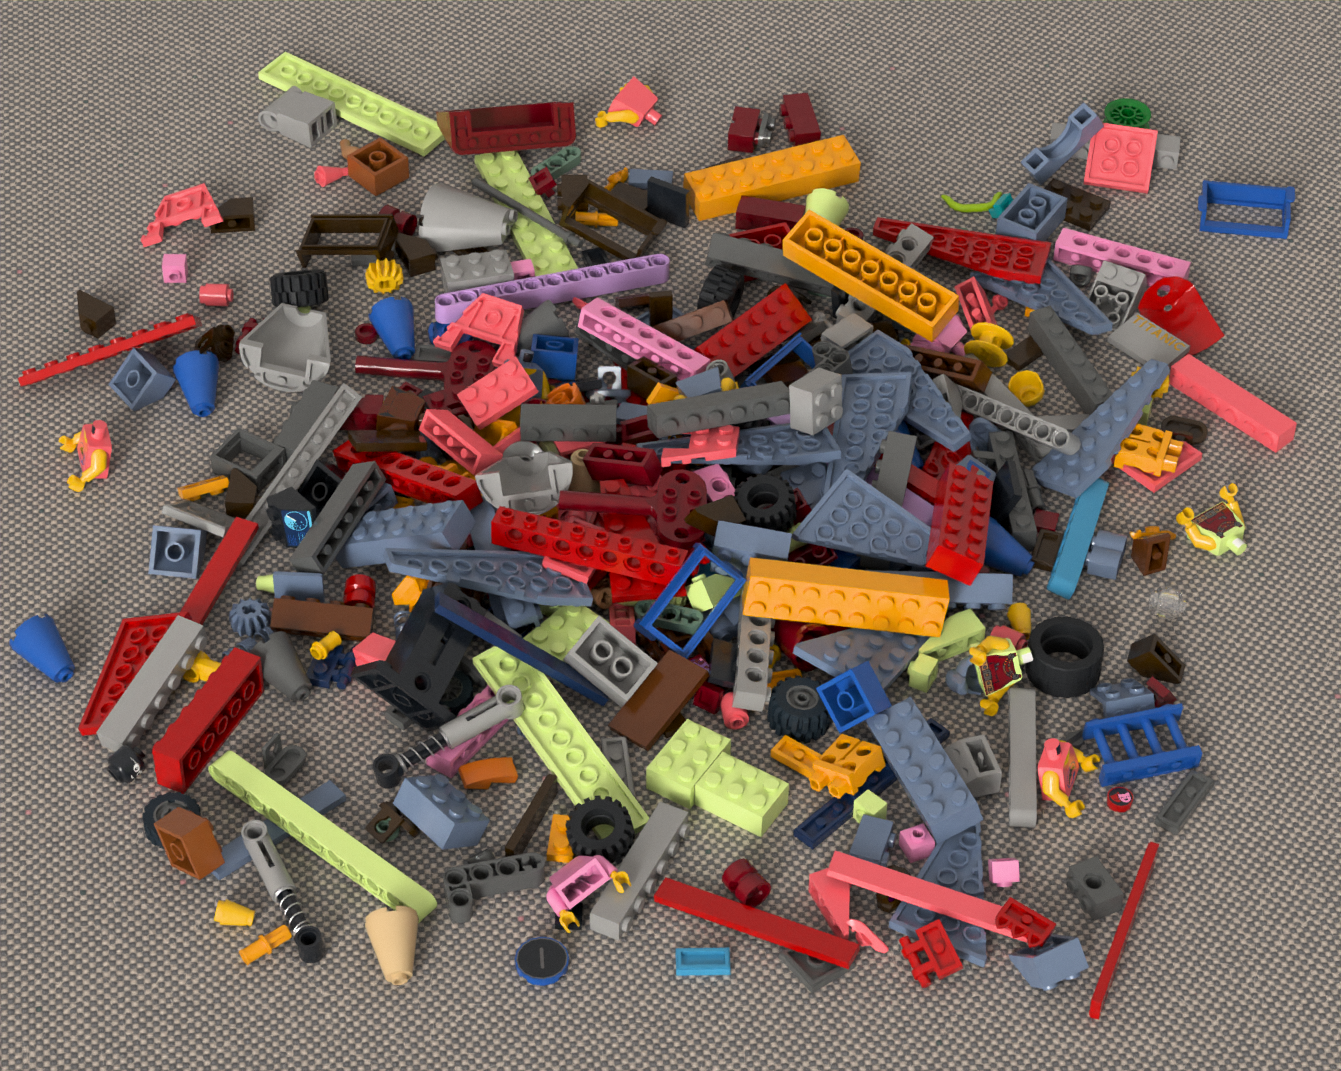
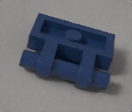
(325, 671)

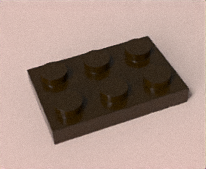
(1082, 207)

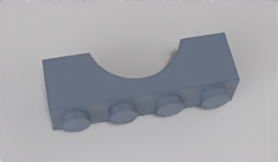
(1080, 128)

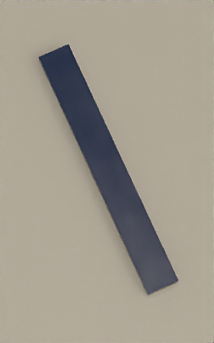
(517, 647)
(839, 811)

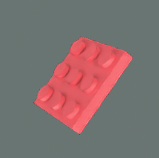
(1121, 158)

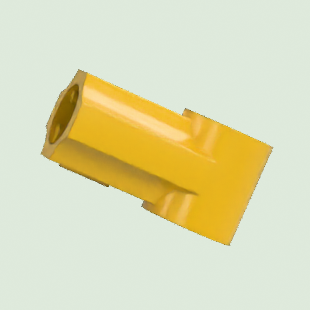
(201, 668)

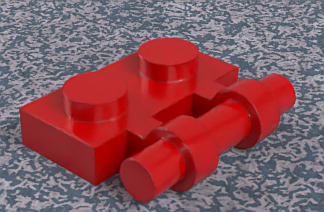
(938, 949)

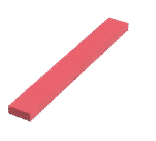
(916, 892)

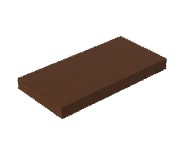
(658, 700)

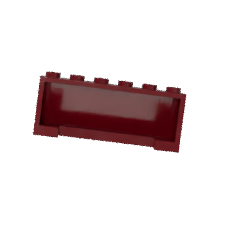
(508, 127)

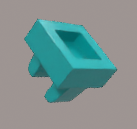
(1000, 205)

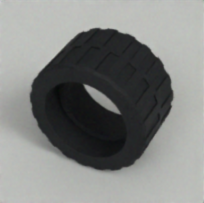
(1067, 636)

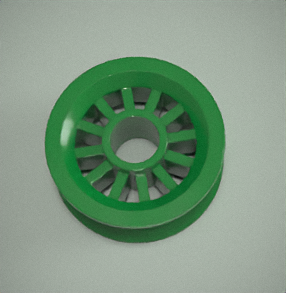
(1127, 113)

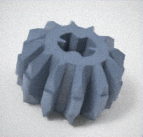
(249, 617)

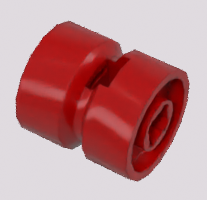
(360, 589)

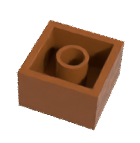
(378, 166)
(189, 843)

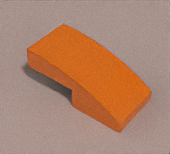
(484, 772)

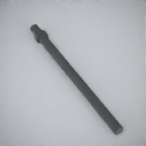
(567, 236)

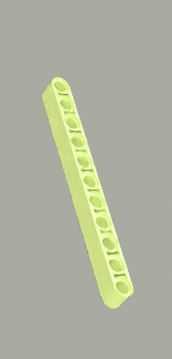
(320, 835)

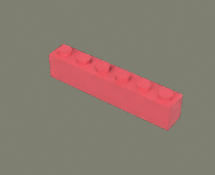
(1232, 403)

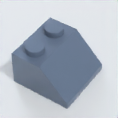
(141, 380)
(177, 551)
(1056, 960)

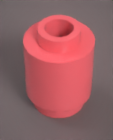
(216, 294)
(1017, 638)
(733, 717)

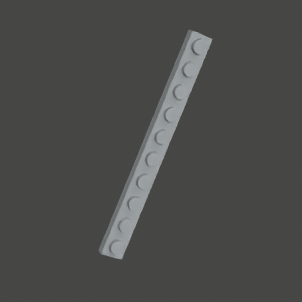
(303, 457)

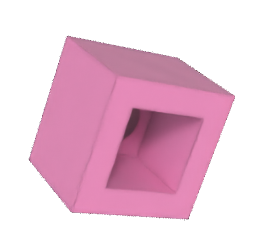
(175, 268)
(523, 269)
(916, 843)
(1003, 871)

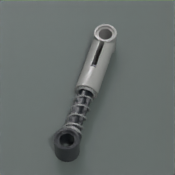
(451, 734)
(282, 890)

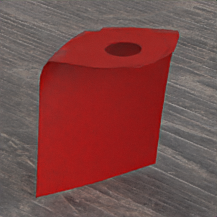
(1187, 319)

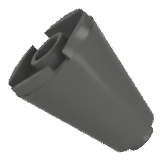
(542, 322)
(283, 666)

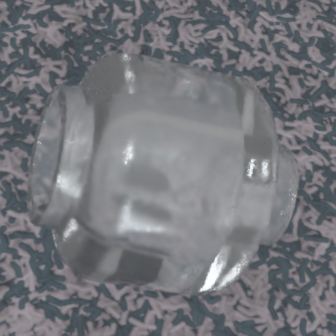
(1167, 603)

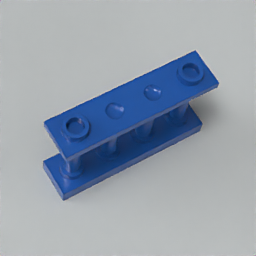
(1138, 766)

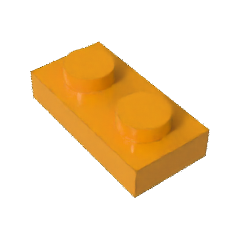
(195, 490)
(795, 755)
(558, 845)

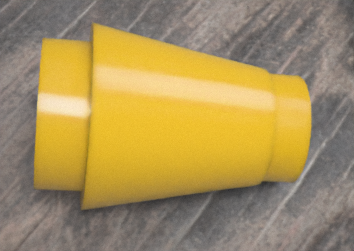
(1020, 618)
(233, 914)

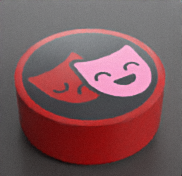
(1119, 799)

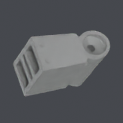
(300, 116)

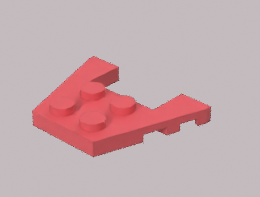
(180, 207)
(488, 320)
(708, 443)

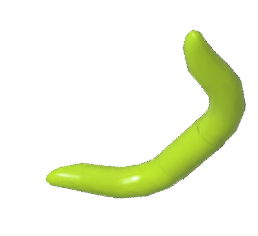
(978, 207)

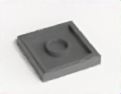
(810, 970)

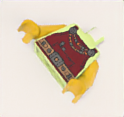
(1218, 527)
(997, 668)

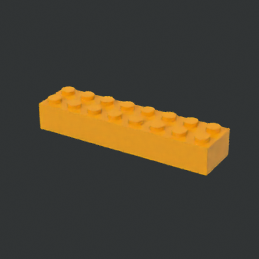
(772, 176)
(870, 275)
(845, 597)

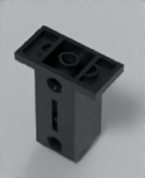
(422, 660)

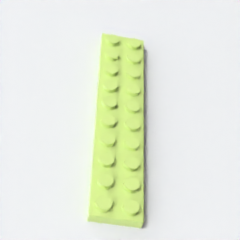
(356, 103)
(509, 175)
(559, 736)

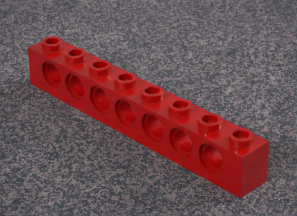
(414, 476)
(586, 546)

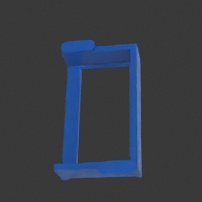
(1249, 196)
(797, 344)
(645, 626)

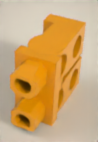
(1148, 450)
(846, 767)

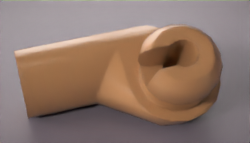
(346, 148)

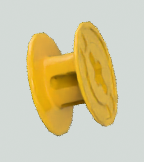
(989, 344)

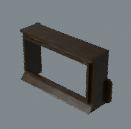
(618, 209)
(349, 223)

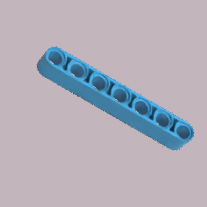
(1077, 540)

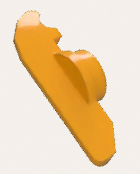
(613, 179)
(1149, 531)

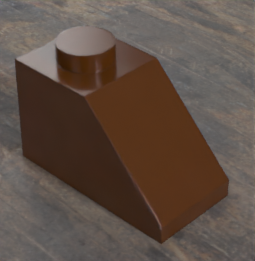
(1151, 552)

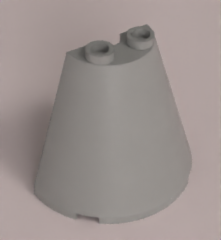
(463, 220)
(288, 349)
(526, 484)

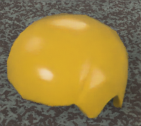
(1027, 387)

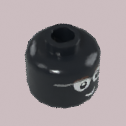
(126, 764)

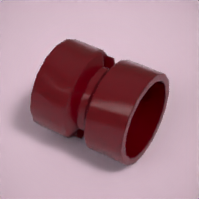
(405, 221)
(746, 883)

